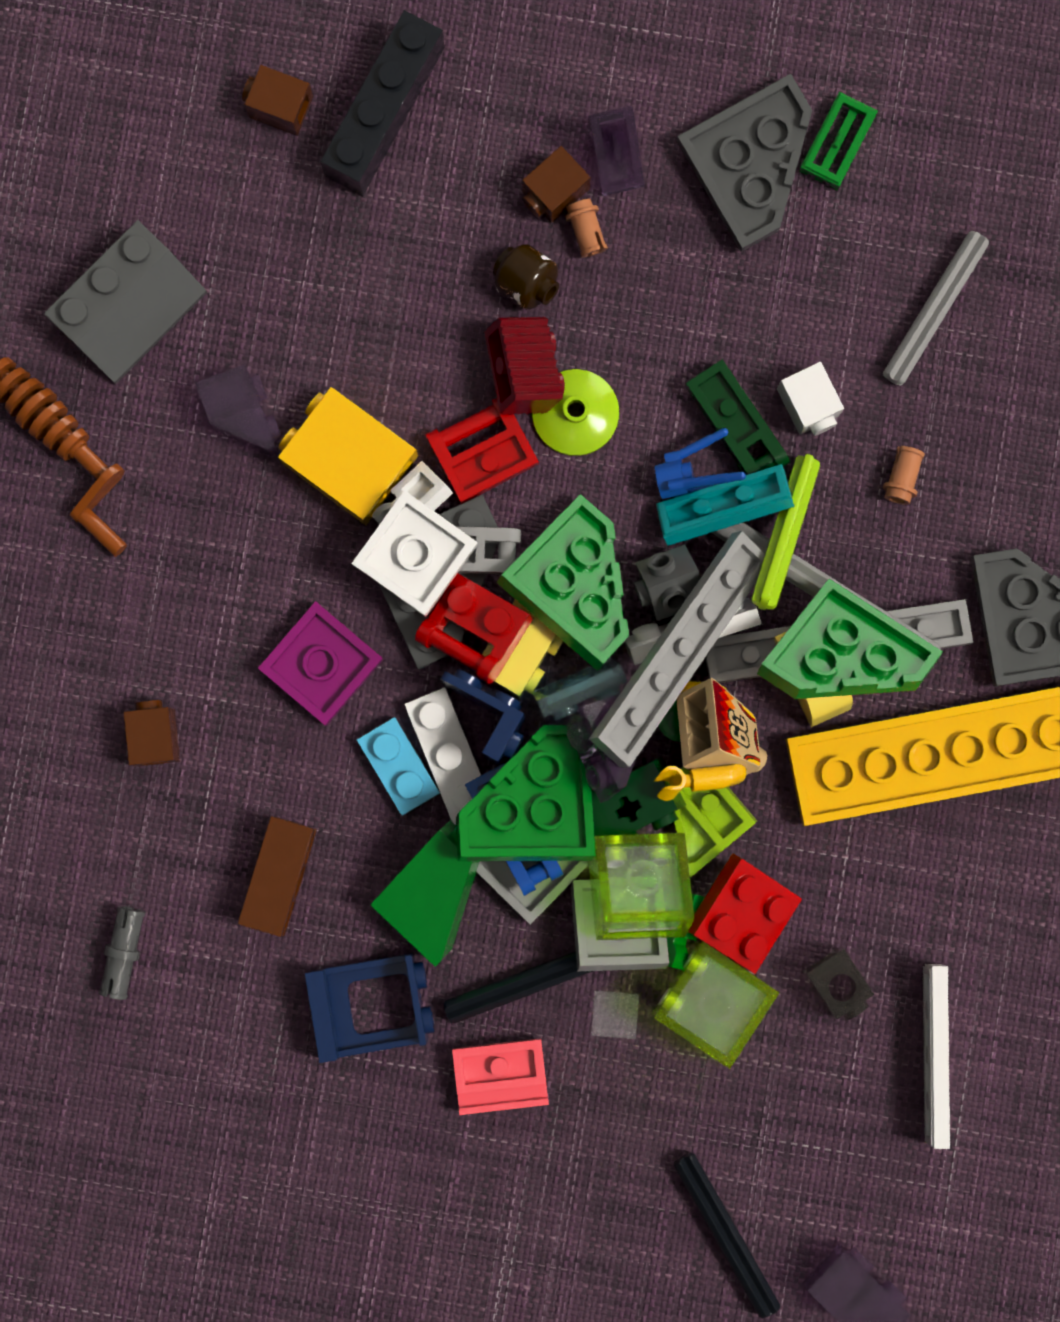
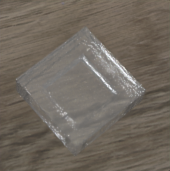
(614, 1014)

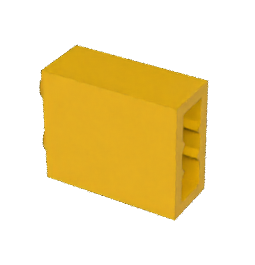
(346, 454)

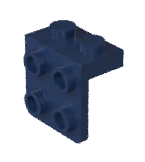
(506, 737)

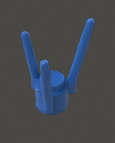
(678, 478)

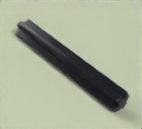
(512, 988)
(727, 1235)

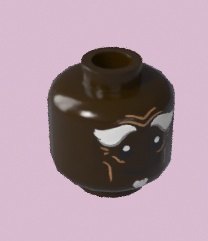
(526, 276)

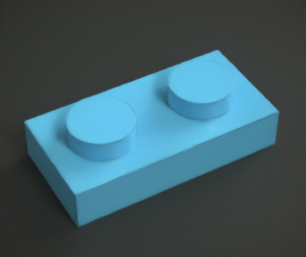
(398, 766)

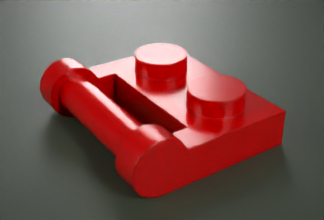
(487, 462)
(481, 615)

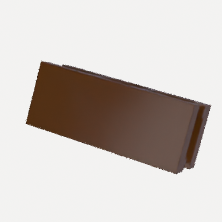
(277, 876)

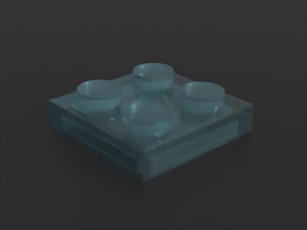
(563, 695)

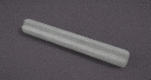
(936, 308)

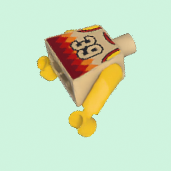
(715, 739)

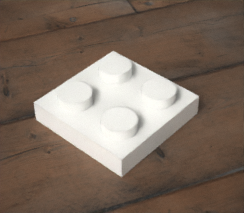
(415, 553)

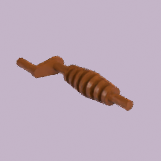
(47, 419)

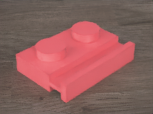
(500, 1076)

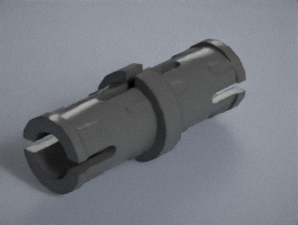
(121, 952)

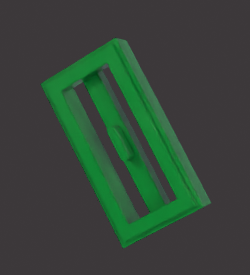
(821, 173)

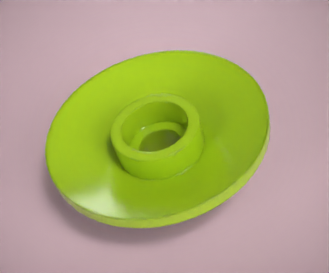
(584, 433)

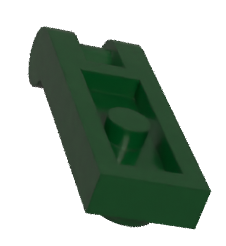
(730, 408)

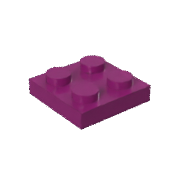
(320, 663)

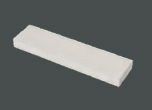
(936, 1056)

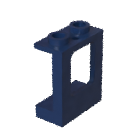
(333, 1014)

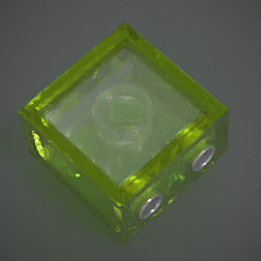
(641, 886)
(714, 1004)

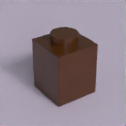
(277, 99)
(554, 185)
(151, 734)

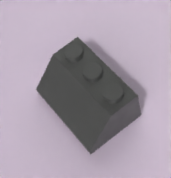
(126, 302)

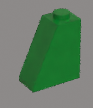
(430, 896)

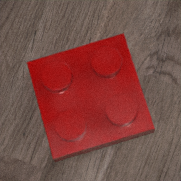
(744, 913)

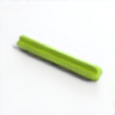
(785, 534)

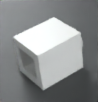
(811, 400)

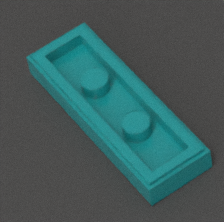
(724, 505)

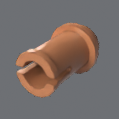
(586, 227)
(904, 475)

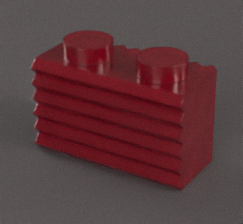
(524, 365)

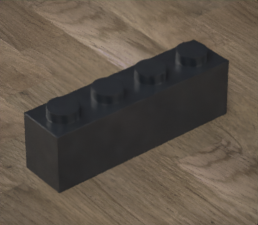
(383, 103)

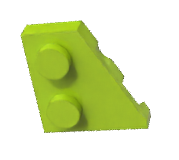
(710, 823)

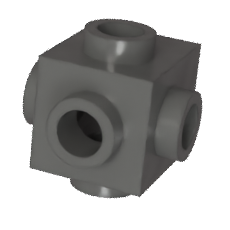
(666, 581)

